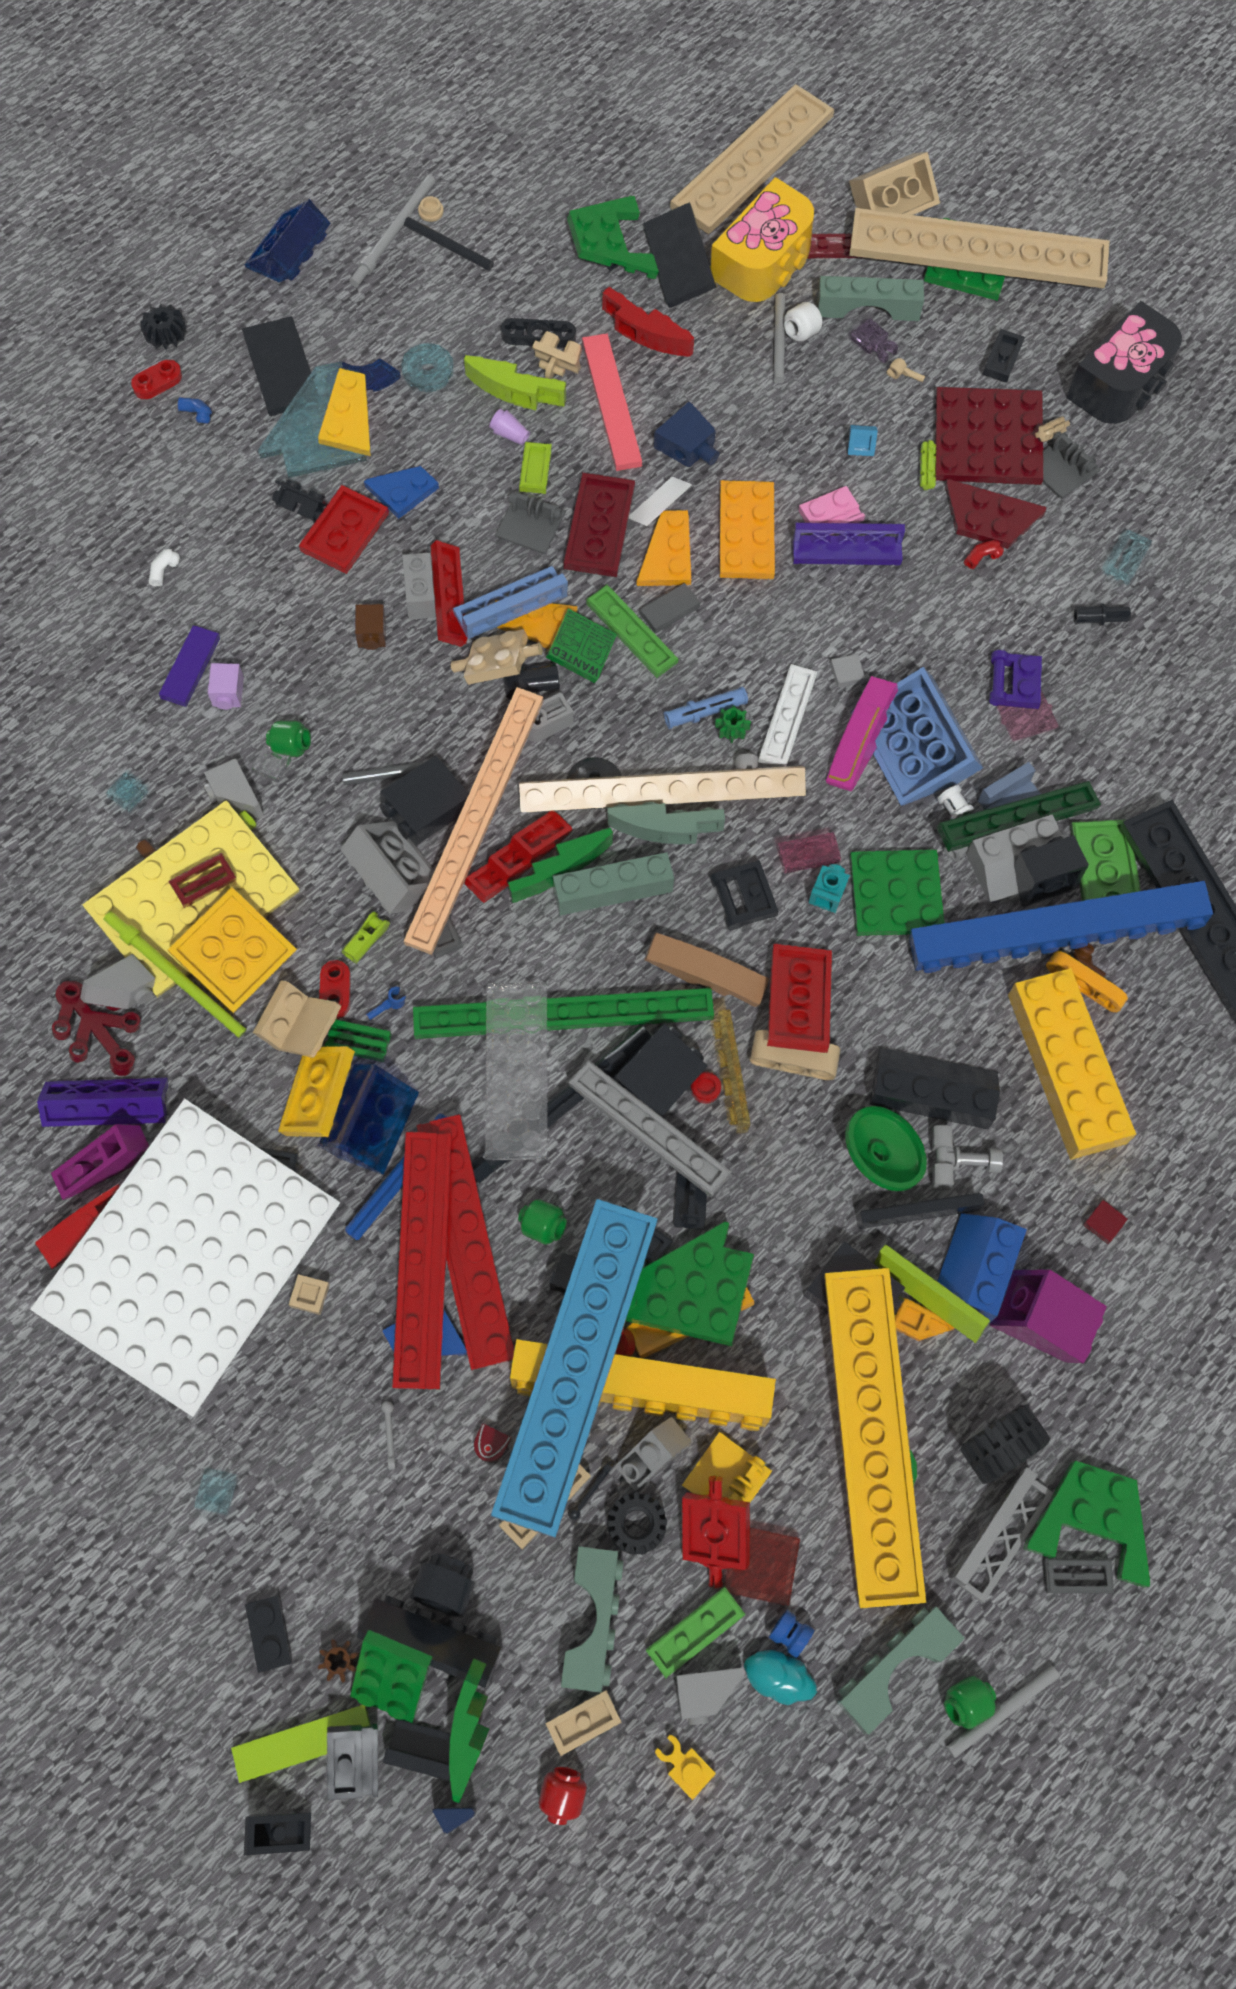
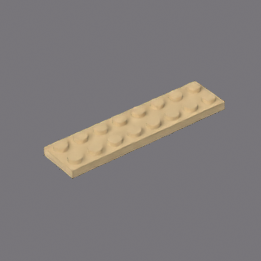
(753, 157)

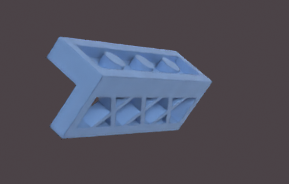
(511, 606)

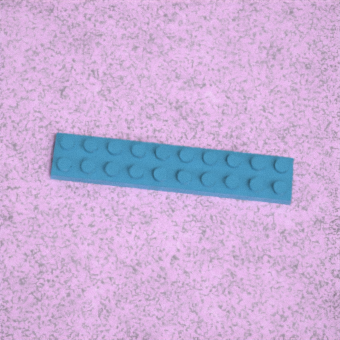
(574, 1369)

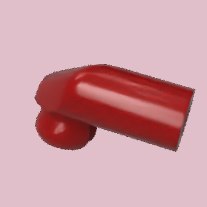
(983, 549)

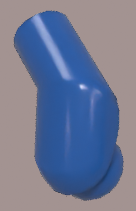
(196, 406)

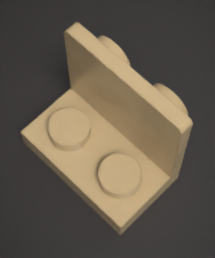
(296, 1021)

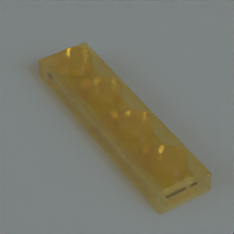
(733, 1083)

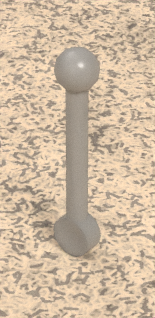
(387, 1407)

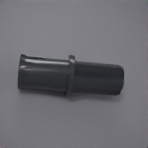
(1101, 614)

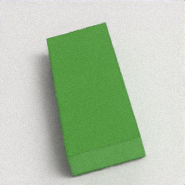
(695, 1632)

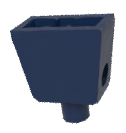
(687, 437)

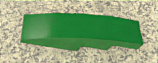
(569, 857)
(466, 1734)

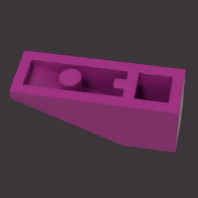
(101, 1159)

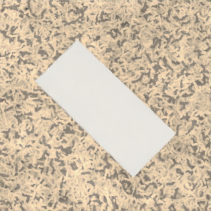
(659, 501)

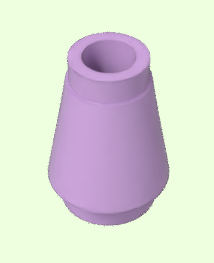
(509, 427)

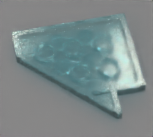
(300, 426)

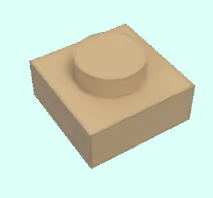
(309, 1294)

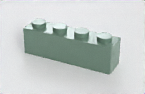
(613, 883)

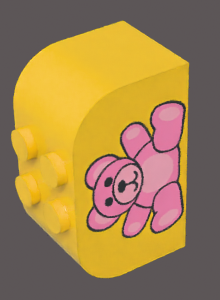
(764, 243)

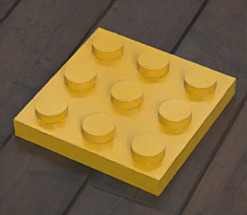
(232, 950)

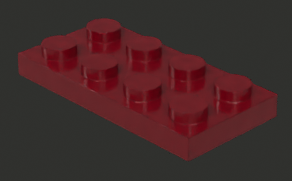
(599, 525)

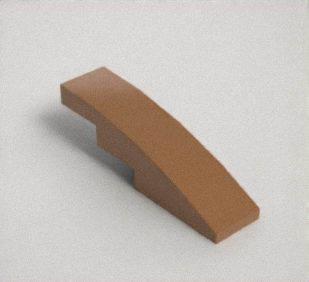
(707, 969)

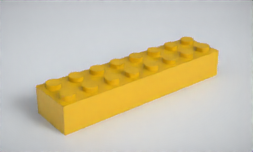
(666, 1388)

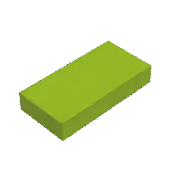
(535, 467)

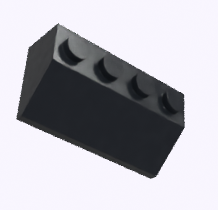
(935, 1088)
(447, 1643)

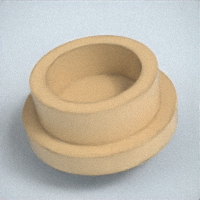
(430, 209)

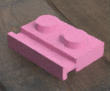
(833, 507)

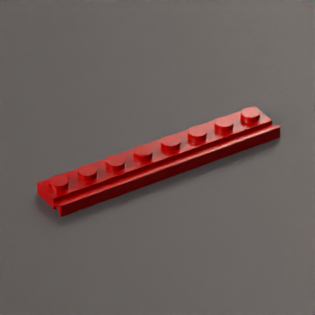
(471, 1258)
(422, 1261)

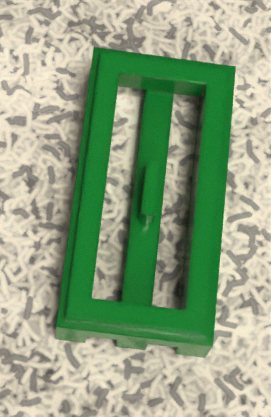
(361, 1029)

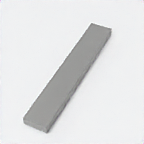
(650, 1128)

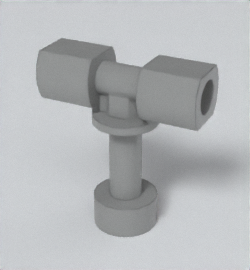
(949, 1158)

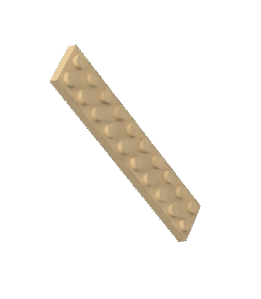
(980, 248)

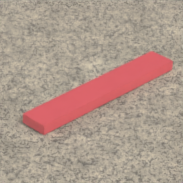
(612, 402)

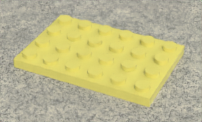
(151, 905)

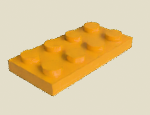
(747, 529)

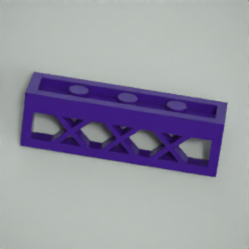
(848, 547)
(103, 1105)

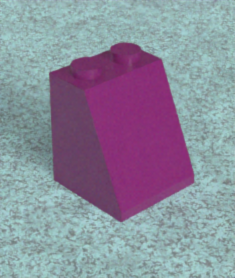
(1050, 1314)

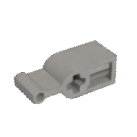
(553, 717)

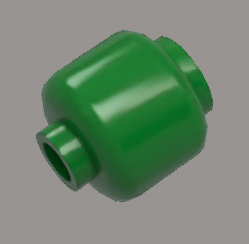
(288, 737)
(542, 1221)
(970, 1702)

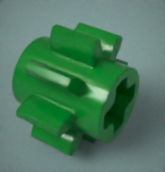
(732, 731)

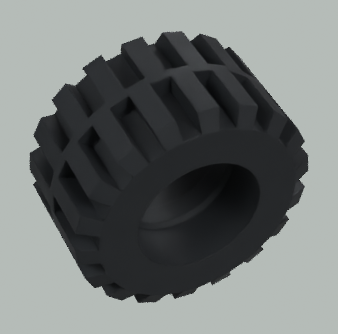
(1005, 1444)

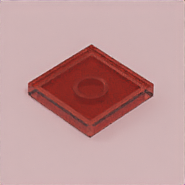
(770, 1568)

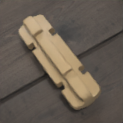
(1049, 429)

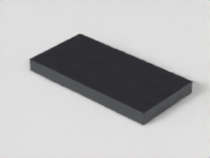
(680, 255)
(277, 361)

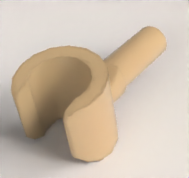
(899, 367)

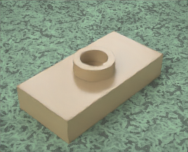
(583, 1723)

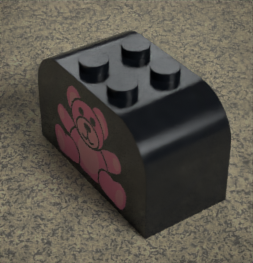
(1126, 366)

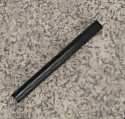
(448, 243)

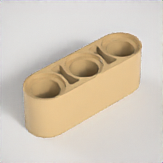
(795, 1061)

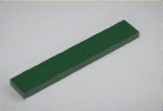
(1060, 803)

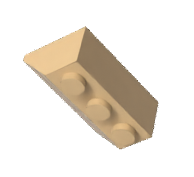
(898, 187)

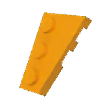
(668, 553)
(540, 624)

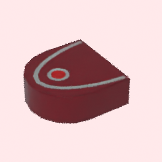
(490, 1444)

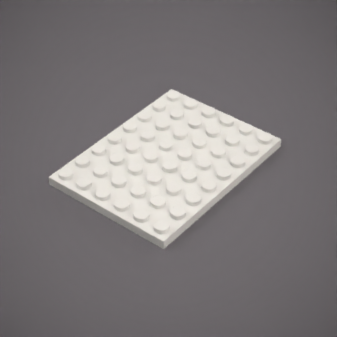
(186, 1257)

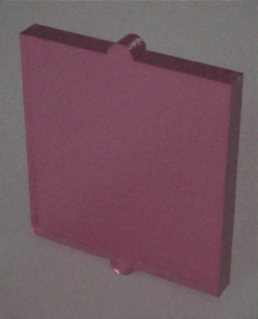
(1027, 722)

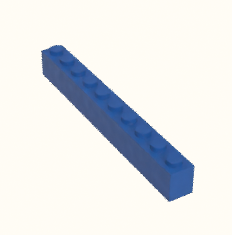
(1060, 926)

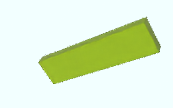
(933, 1294)
(291, 1745)

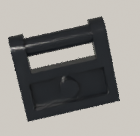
(753, 891)

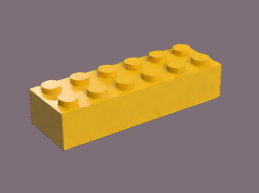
(1071, 1064)

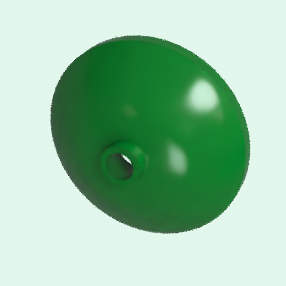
(885, 1148)

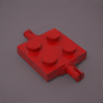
(716, 1531)

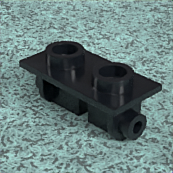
(290, 495)
(689, 1205)

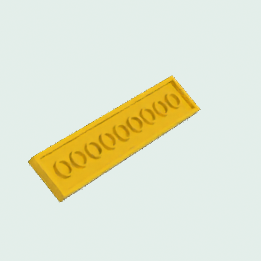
(874, 1439)

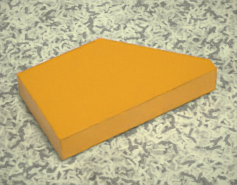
(919, 1321)

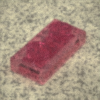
(809, 852)

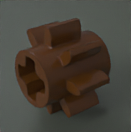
(329, 1664)

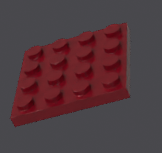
(989, 435)

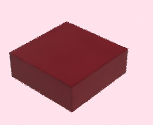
(1105, 1222)

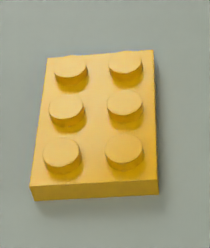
(316, 1093)

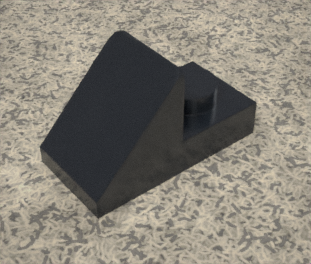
(277, 1833)

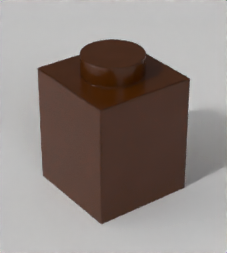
(370, 626)

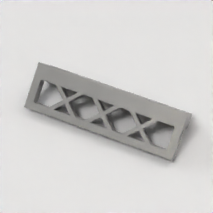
(995, 1526)

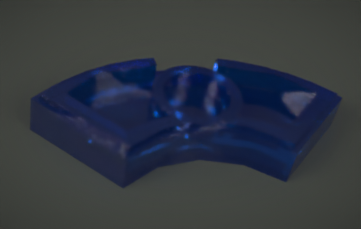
(378, 374)

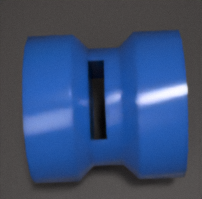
(797, 1639)

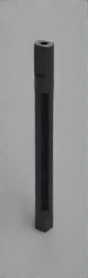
(568, 1097)

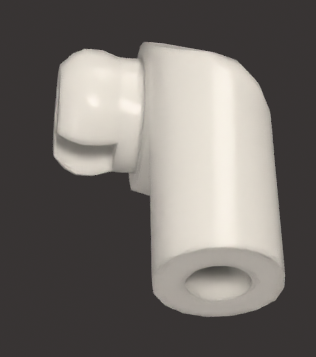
(158, 565)

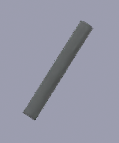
(379, 774)

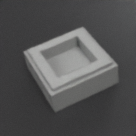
(847, 671)

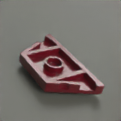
(990, 515)

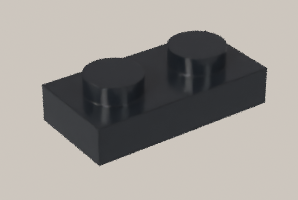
(1003, 355)
(268, 1634)

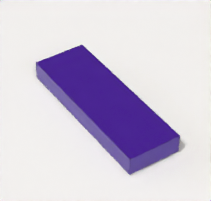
(189, 666)

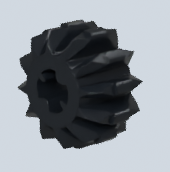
(163, 326)

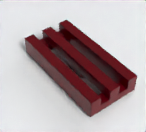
(229, 878)

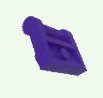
(1024, 682)

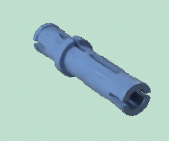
(675, 717)

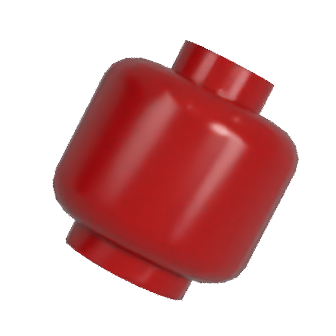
(562, 1795)

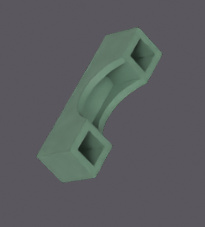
(898, 296)
(585, 1665)
(868, 1698)

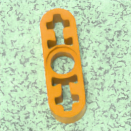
(1089, 982)

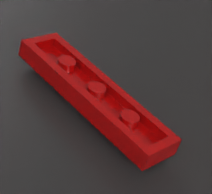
(447, 591)

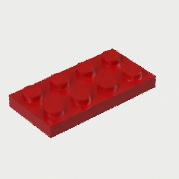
(800, 998)

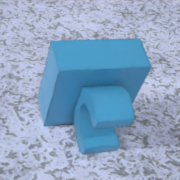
(862, 440)

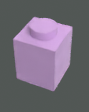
(225, 685)

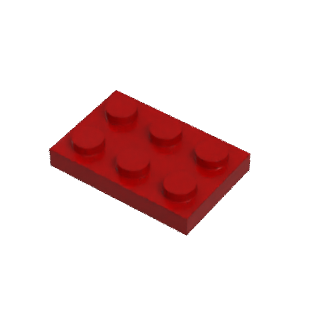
(344, 529)

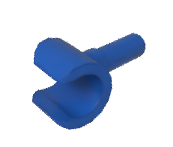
(389, 1003)

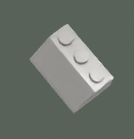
(997, 853)
(389, 865)

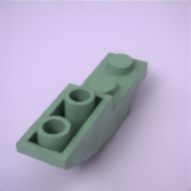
(653, 824)

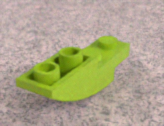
(504, 382)

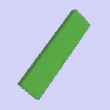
(632, 631)

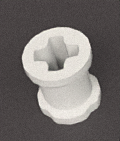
(955, 802)

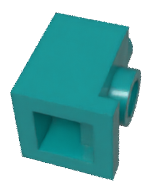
(826, 895)

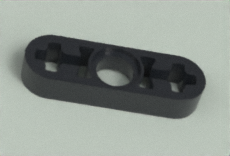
(532, 325)

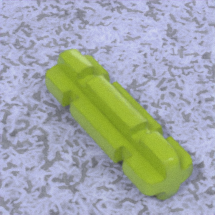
(928, 465)

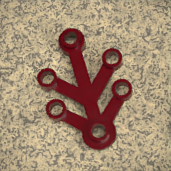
(93, 1022)

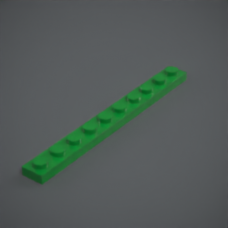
(575, 1012)

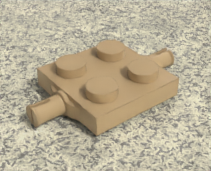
(496, 656)

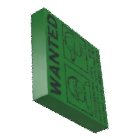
(581, 645)

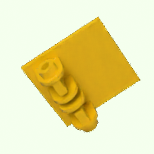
(740, 1471)

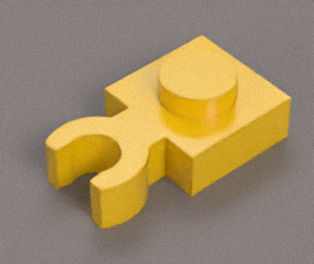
(689, 1768)

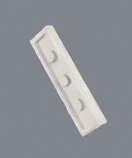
(787, 716)

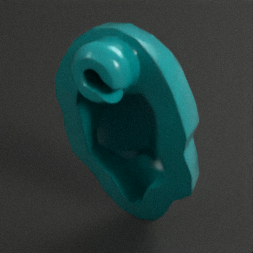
(780, 1677)

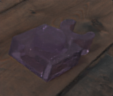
(874, 338)

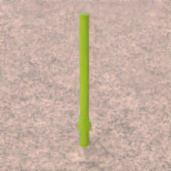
(131, 936)

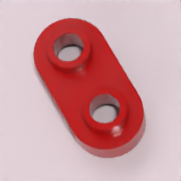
(156, 379)
(336, 987)

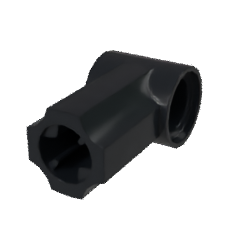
(533, 679)

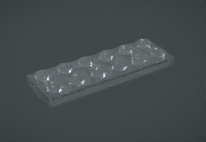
(516, 1071)

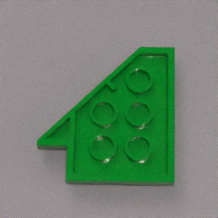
(695, 1289)

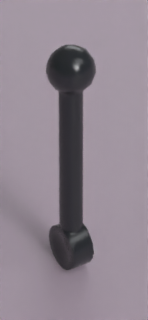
(574, 1512)

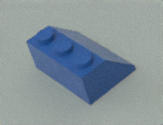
(981, 1261)

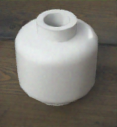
(803, 321)

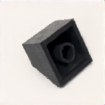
(1049, 869)

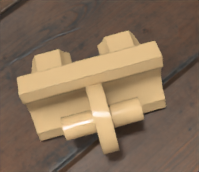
(554, 359)

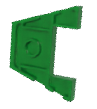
(600, 238)
(1100, 1506)

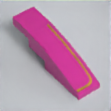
(860, 734)

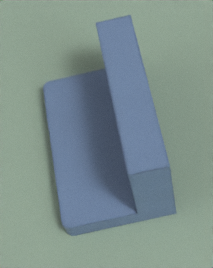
(1010, 788)

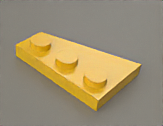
(346, 415)

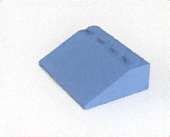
(922, 741)

